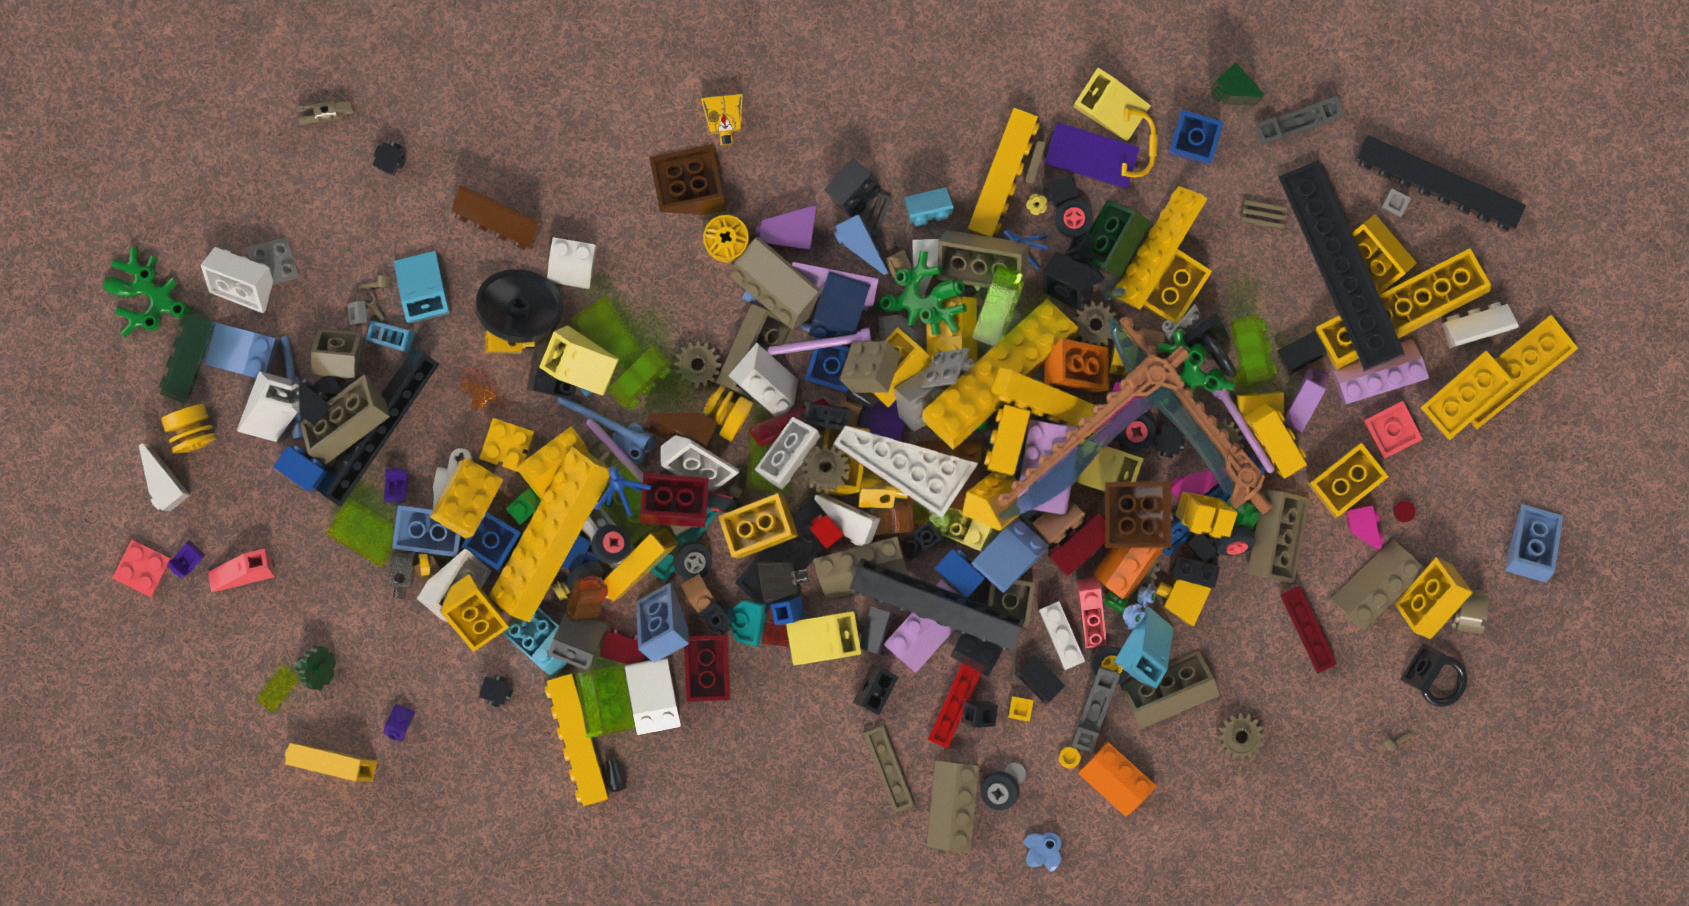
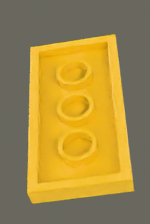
(1467, 395)

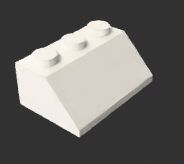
(237, 279)
(1479, 324)
(766, 381)
(787, 452)
(690, 459)

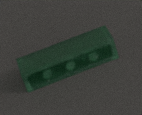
(188, 357)

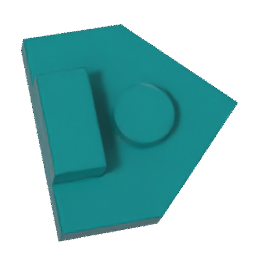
(750, 622)

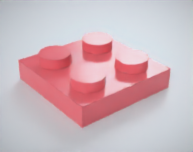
(1393, 429)
(141, 568)

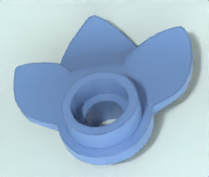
(628, 444)
(1041, 853)

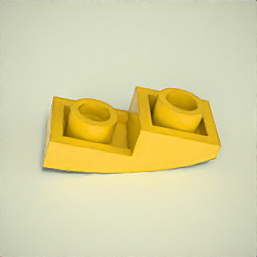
(1251, 401)

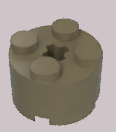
(1472, 613)

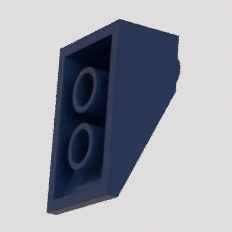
(839, 307)

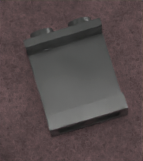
(577, 641)

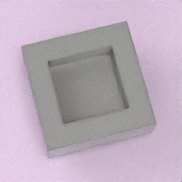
(1396, 203)
(357, 312)

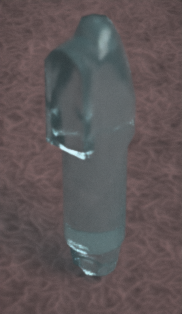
(1110, 294)

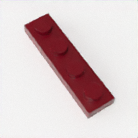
(769, 430)
(1308, 629)

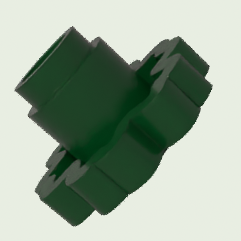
(316, 667)

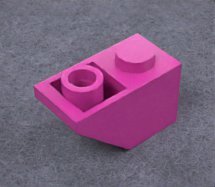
(1363, 525)

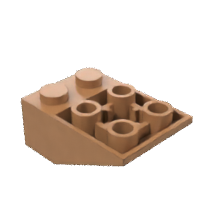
(1054, 525)

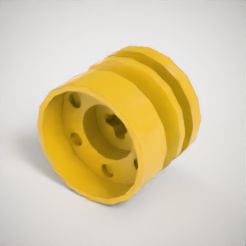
(727, 251)
(727, 413)
(188, 428)

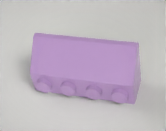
(819, 276)
(1356, 384)
(1039, 443)
(918, 638)

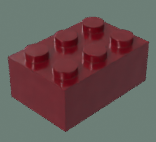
(674, 500)
(1079, 544)
(707, 668)

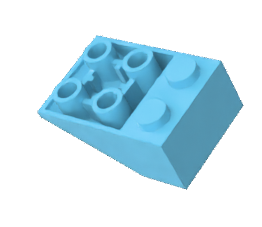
(927, 206)
(421, 287)
(535, 640)
(1147, 649)

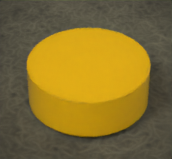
(424, 564)
(1069, 757)

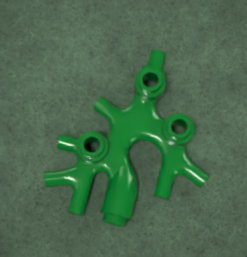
(158, 295)
(929, 307)
(1192, 374)

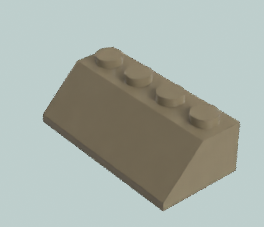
(976, 257)
(775, 283)
(758, 327)
(350, 418)
(1279, 537)
(838, 569)
(1377, 584)
(1182, 687)
(952, 806)

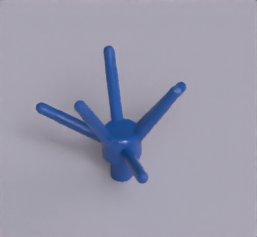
(1010, 236)
(617, 483)

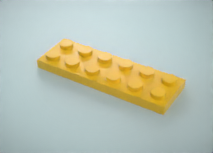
(1160, 246)
(1529, 361)

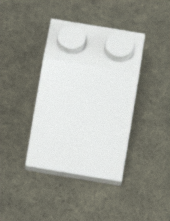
(161, 482)
(438, 586)
(652, 696)

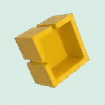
(506, 444)
(1206, 514)

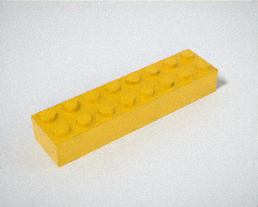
(1415, 303)
(1023, 350)
(550, 534)

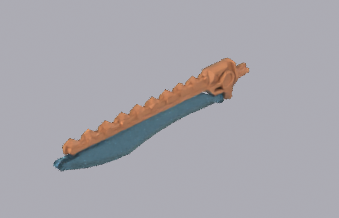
(1142, 381)
(1234, 471)

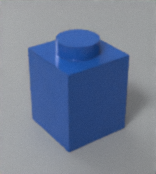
(787, 610)

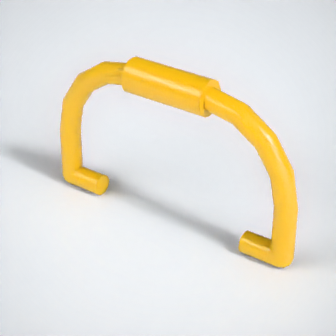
(1153, 144)

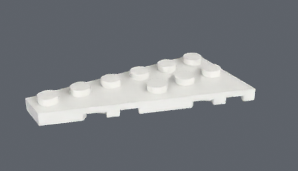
(918, 472)

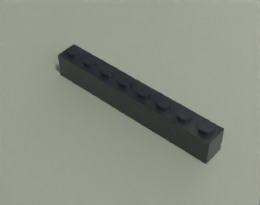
(1440, 183)
(399, 397)
(937, 604)

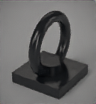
(1212, 335)
(1426, 668)

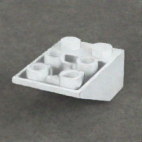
(268, 407)

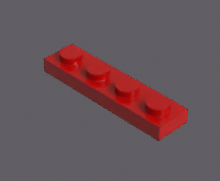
(953, 706)

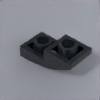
(920, 540)

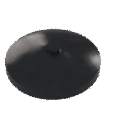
(519, 306)

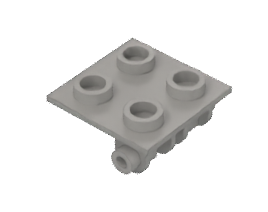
(278, 257)
(1187, 323)
(946, 367)

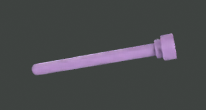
(862, 336)
(1224, 396)
(618, 452)

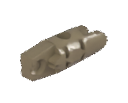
(335, 108)

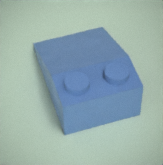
(858, 239)
(241, 351)
(422, 534)
(1534, 544)
(1010, 554)
(660, 623)

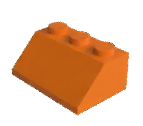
(1077, 367)
(1125, 568)
(1117, 779)

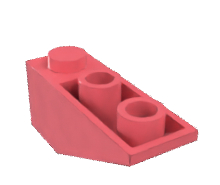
(242, 570)
(1091, 612)

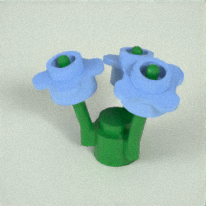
(1133, 613)

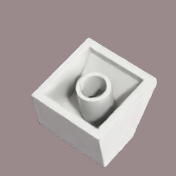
(571, 263)

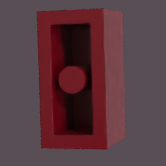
(621, 648)

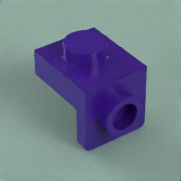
(395, 485)
(186, 560)
(398, 723)

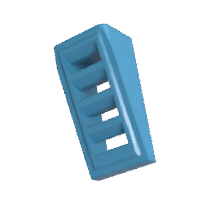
(407, 338)

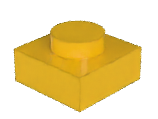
(1020, 708)

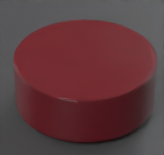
(1404, 511)

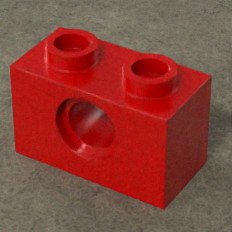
(826, 530)

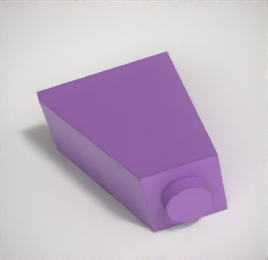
(789, 229)
(1306, 399)

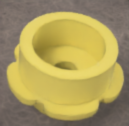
(1036, 210)
(561, 590)

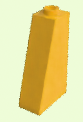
(639, 563)
(330, 762)

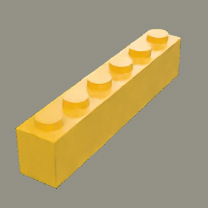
(1003, 172)
(1041, 398)
(579, 748)

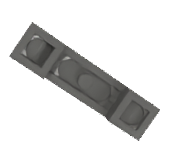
(1300, 120)
(1095, 709)

